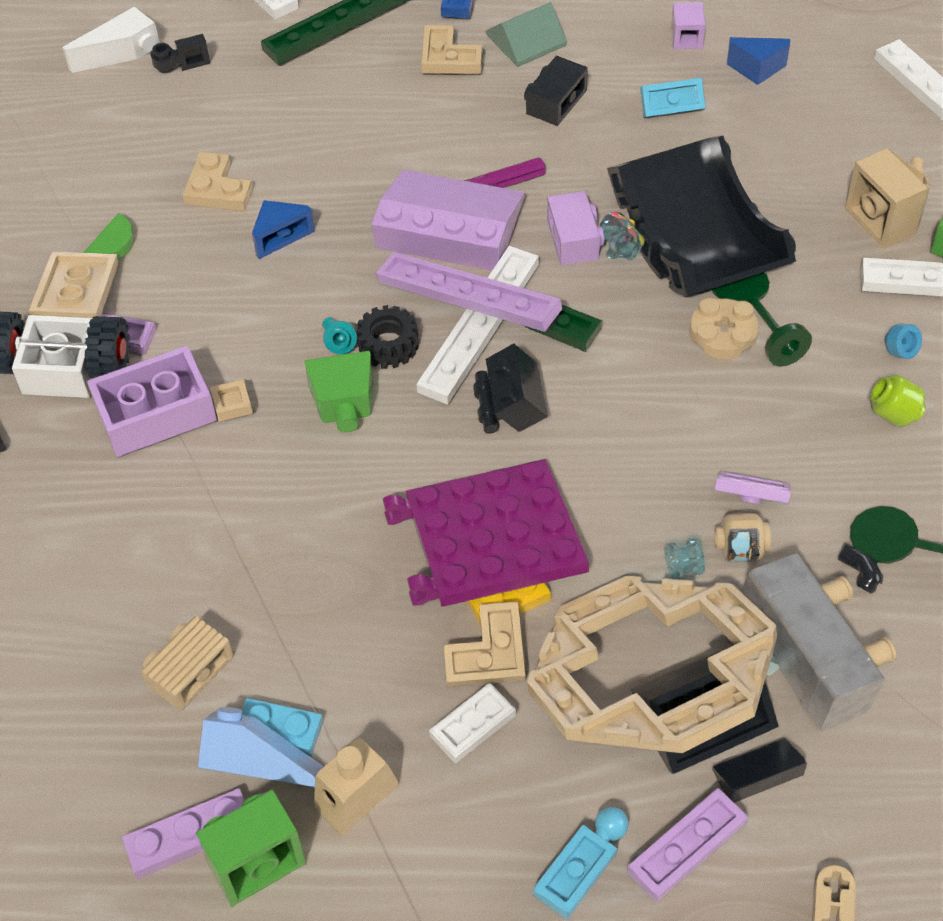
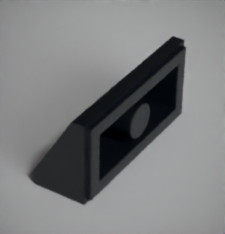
(759, 770)

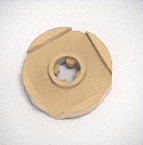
(727, 312)

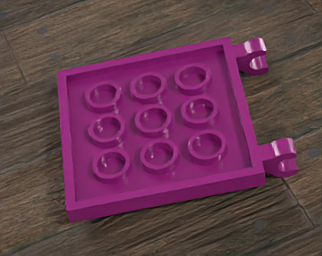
(489, 534)

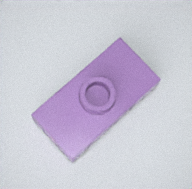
(752, 488)

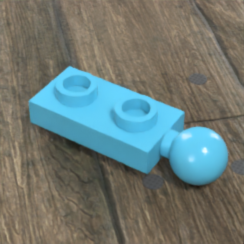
(581, 863)

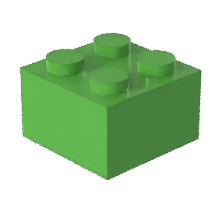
(251, 847)

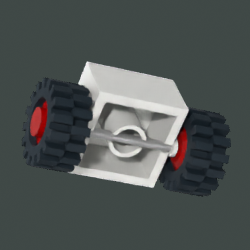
(61, 352)

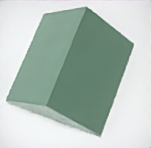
(529, 35)

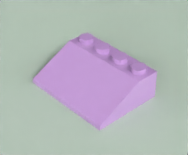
(446, 219)

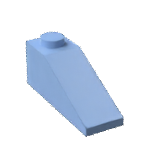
(252, 749)

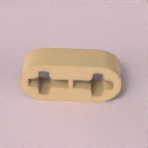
(845, 904)

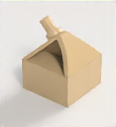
(888, 196)

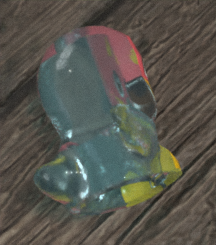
(621, 235)

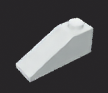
(113, 42)

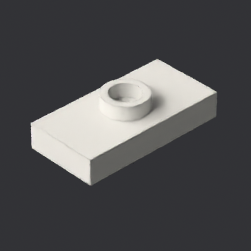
(472, 723)

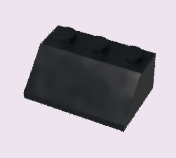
(688, 683)

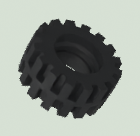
(384, 322)

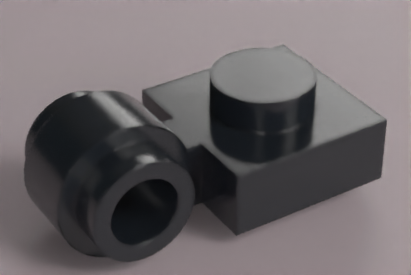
(189, 53)

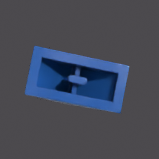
(758, 57)
(280, 225)

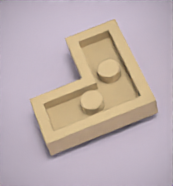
(443, 56)
(212, 188)
(494, 659)

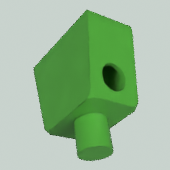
(341, 388)

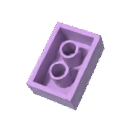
(152, 400)

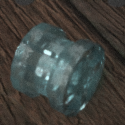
(684, 558)

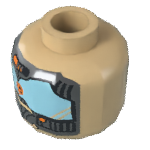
(743, 537)

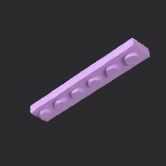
(470, 291)

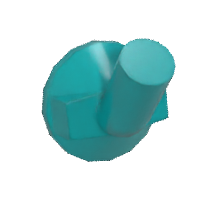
(338, 336)

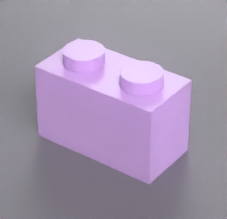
(574, 227)

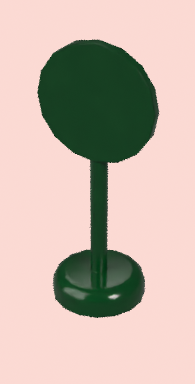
(787, 342)
(888, 535)

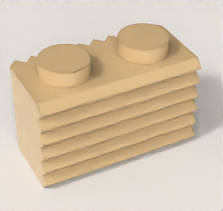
(186, 662)

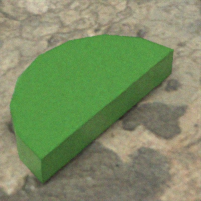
(114, 239)

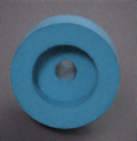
(904, 340)

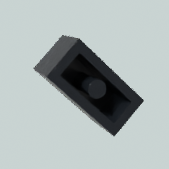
(556, 90)

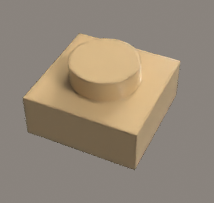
(231, 400)

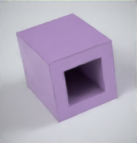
(688, 25)

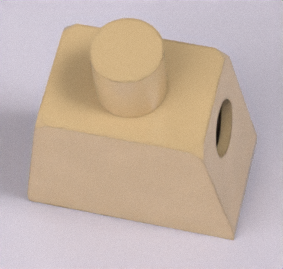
(355, 782)

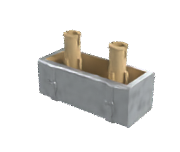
(814, 643)

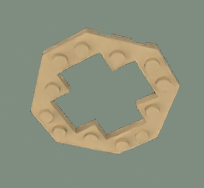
(631, 720)

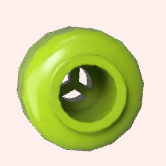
(898, 400)

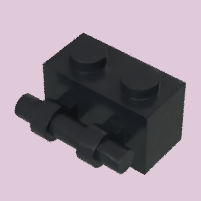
(509, 391)

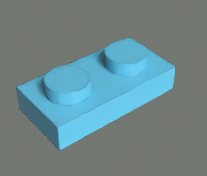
(672, 97)
(292, 724)

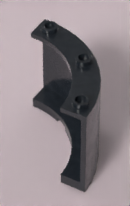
(698, 217)

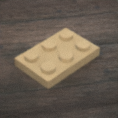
(74, 285)

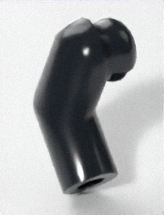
(865, 564)

